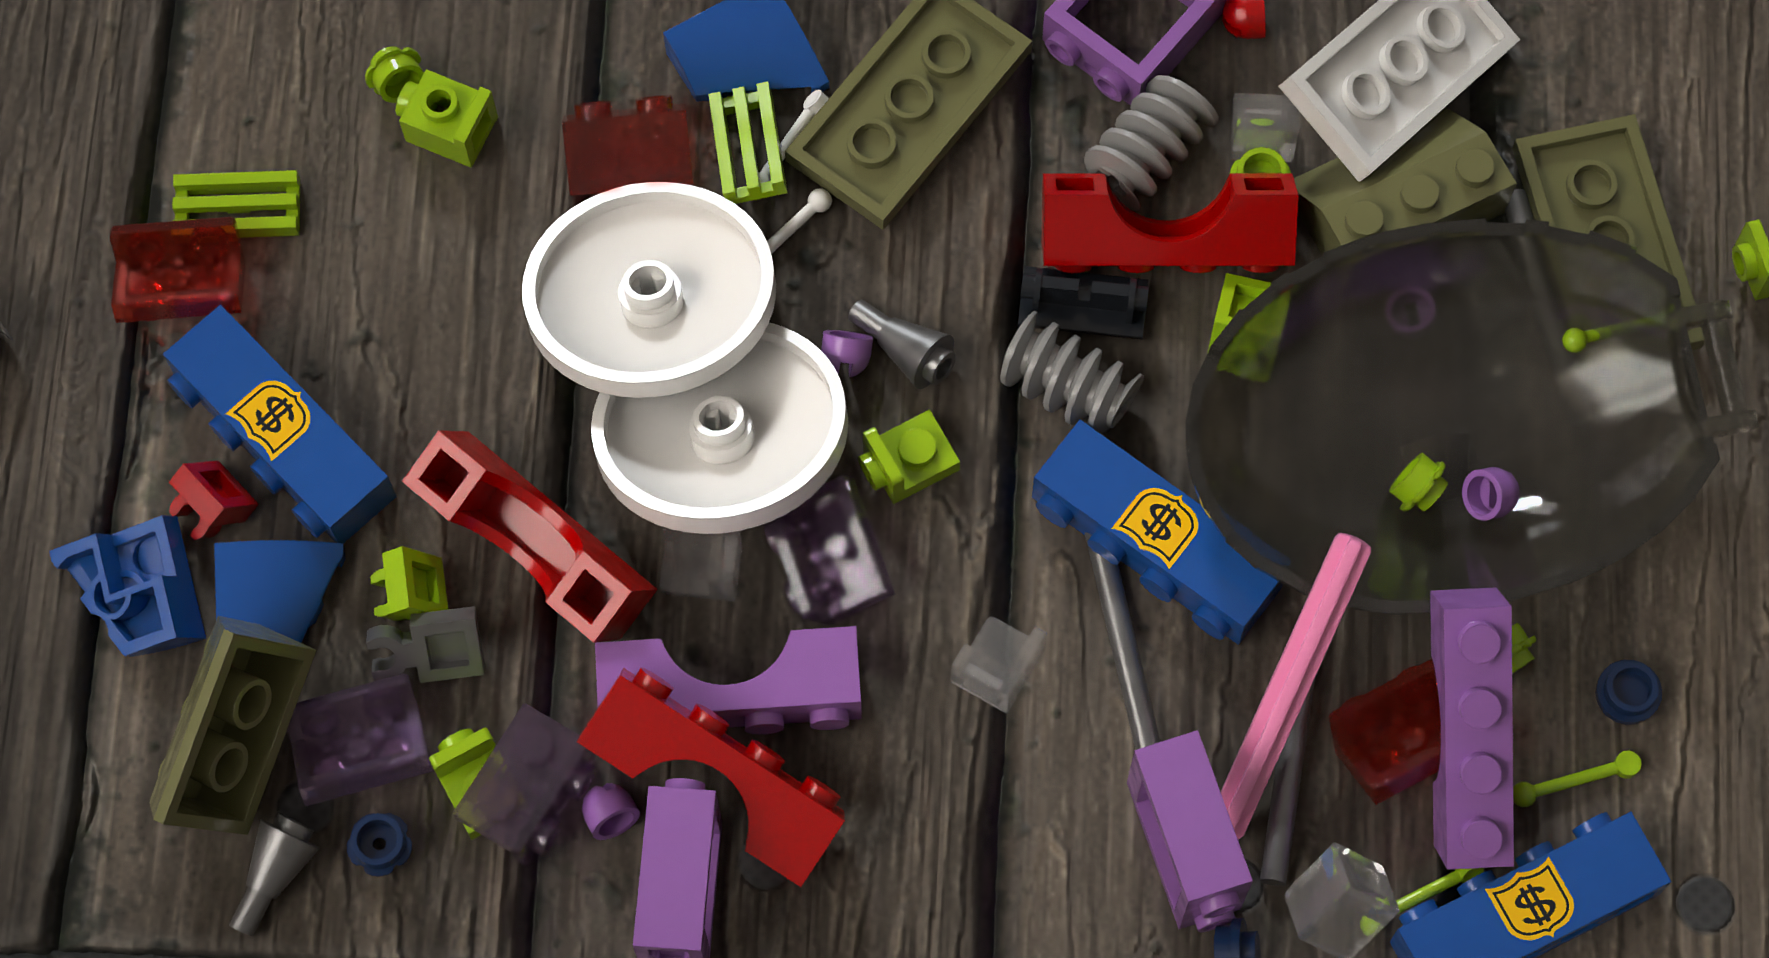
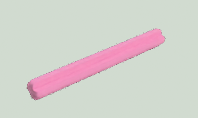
(1293, 678)

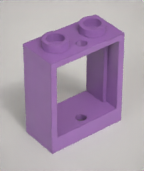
(1111, 69)
(1189, 832)
(678, 871)

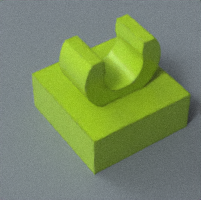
(412, 583)

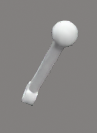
(811, 106)
(818, 201)

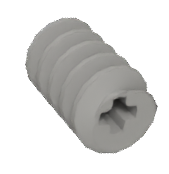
(1147, 135)
(1067, 377)

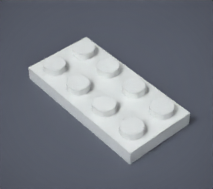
(1395, 74)

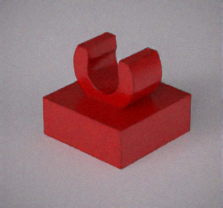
(212, 494)

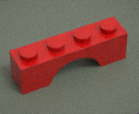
(1244, 226)
(571, 565)
(644, 727)

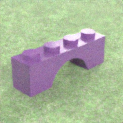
(809, 681)
(1476, 715)

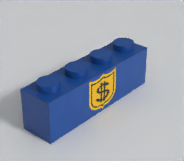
(279, 427)
(1153, 531)
(1542, 901)

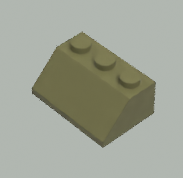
(1434, 177)
(230, 728)

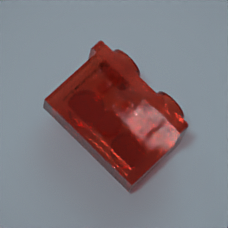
(627, 145)
(177, 269)
(1391, 733)

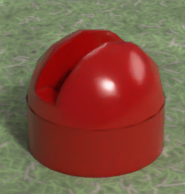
(1245, 18)

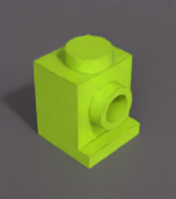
(455, 132)

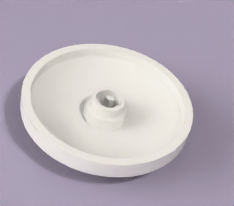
(649, 289)
(729, 448)

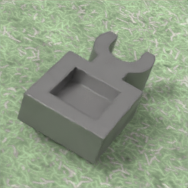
(438, 644)

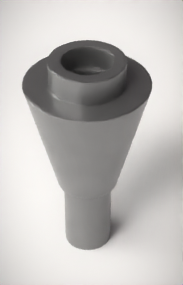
(918, 351)
(277, 858)

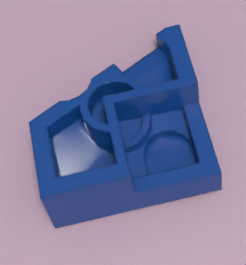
(743, 46)
(275, 582)
(137, 585)

